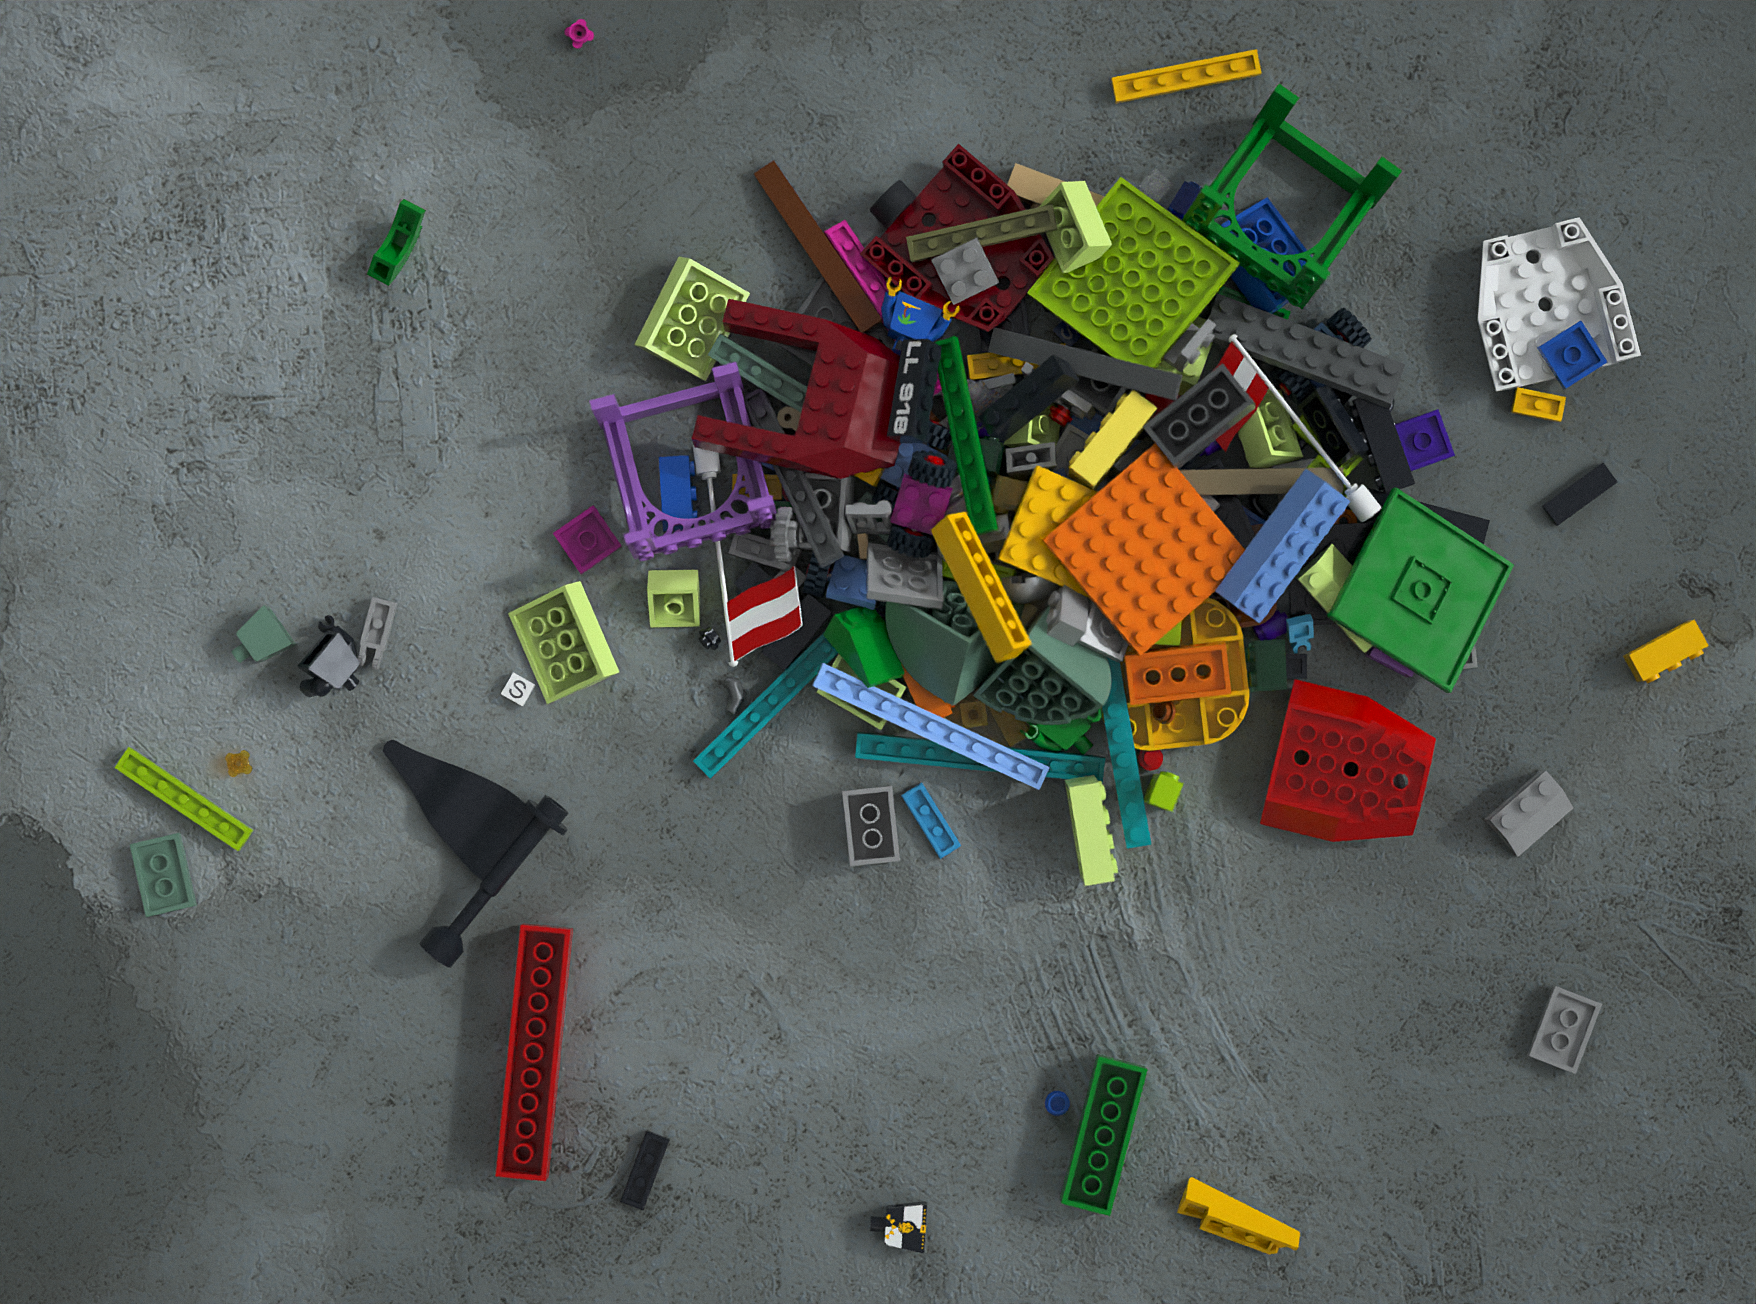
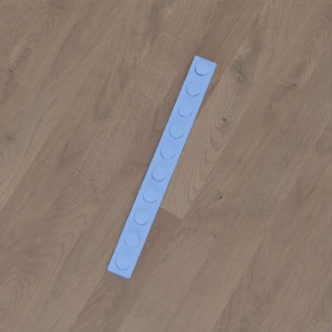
(931, 726)

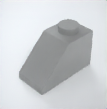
(1023, 460)

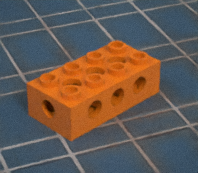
(1170, 688)

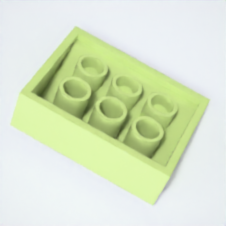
(689, 317)
(563, 642)

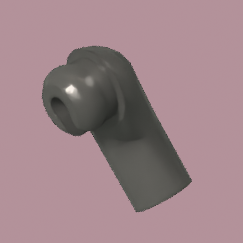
(736, 693)

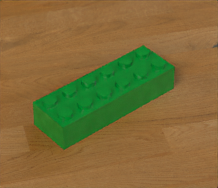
(1103, 1134)

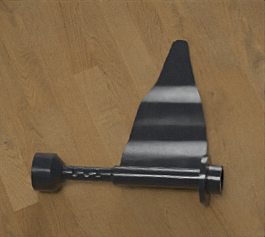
(481, 825)

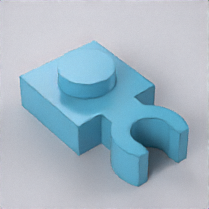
(1299, 631)

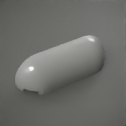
(1028, 588)

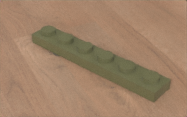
(988, 232)

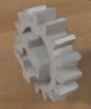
(785, 534)

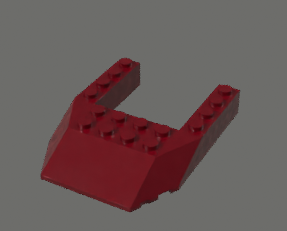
(844, 405)

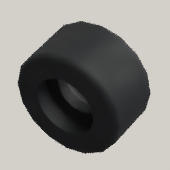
(892, 203)

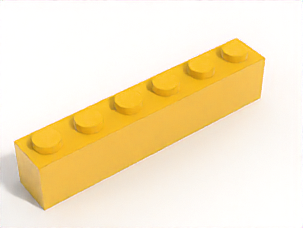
(980, 587)

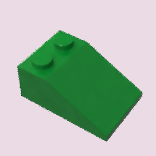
(865, 645)

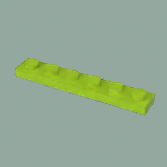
(184, 798)

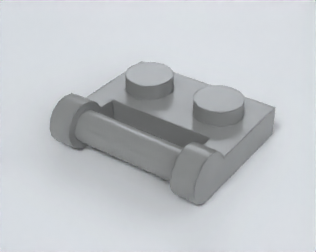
(863, 520)

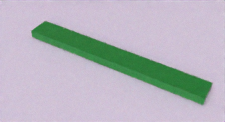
(965, 437)

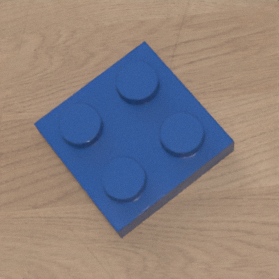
(1572, 355)

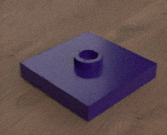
(1424, 440)

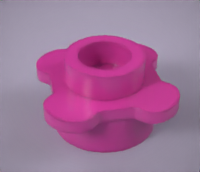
(579, 26)

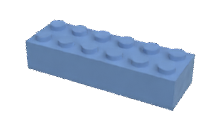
(1282, 545)

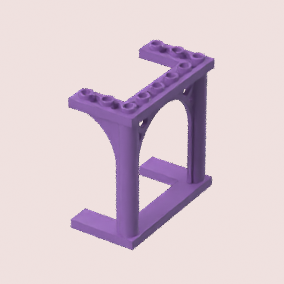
(641, 539)

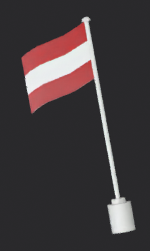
(1256, 386)
(760, 612)

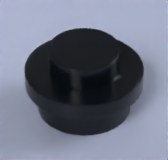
(709, 638)

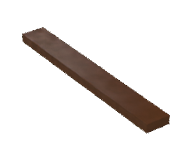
(818, 247)

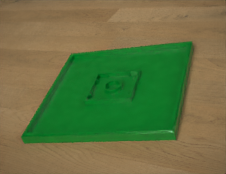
(1421, 590)

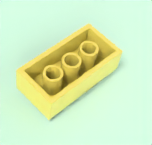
(1112, 441)

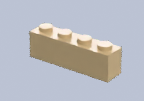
(1034, 187)

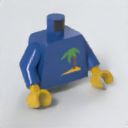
(912, 318)

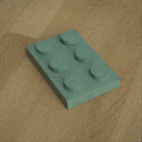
(163, 874)

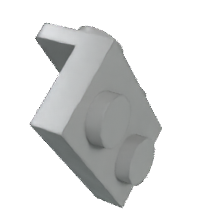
(1188, 346)

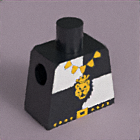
(903, 1225)

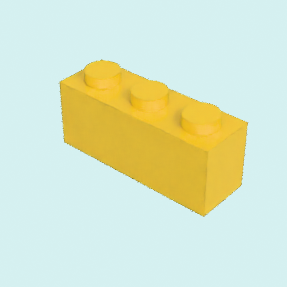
(1666, 651)

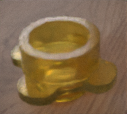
(232, 760)

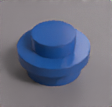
(1057, 1103)

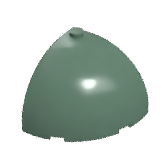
(942, 645)
(1048, 680)

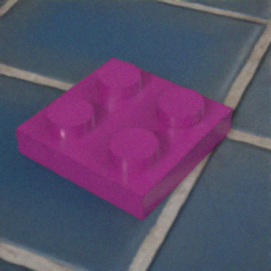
(587, 539)

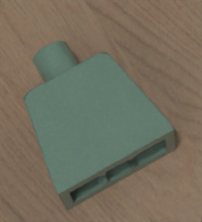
(262, 637)

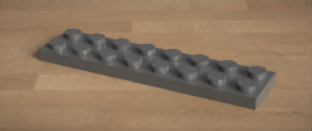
(1306, 351)

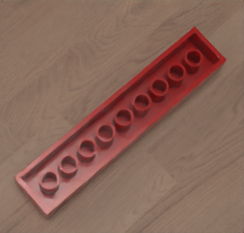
(534, 1052)

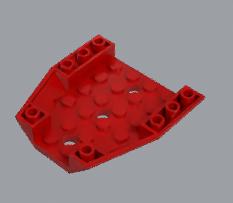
(1337, 730)

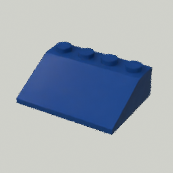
(1270, 232)

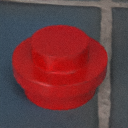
(1060, 415)
(1150, 759)

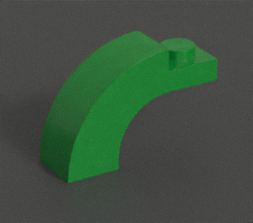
(398, 244)

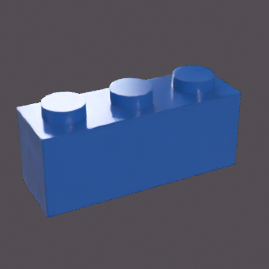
(677, 489)

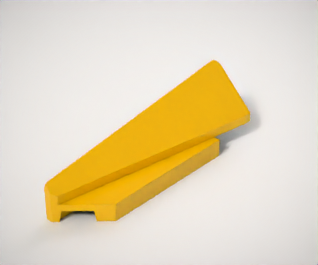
(1235, 1220)

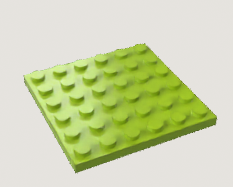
(1143, 287)

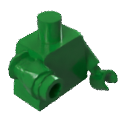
(1063, 735)

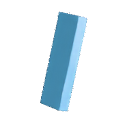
(931, 820)

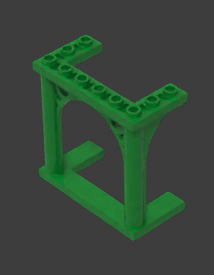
(1364, 191)

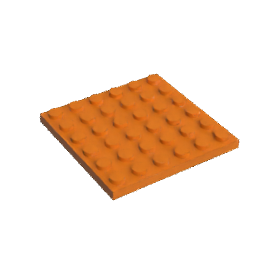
(1145, 549)

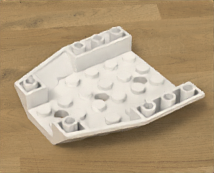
(1576, 283)

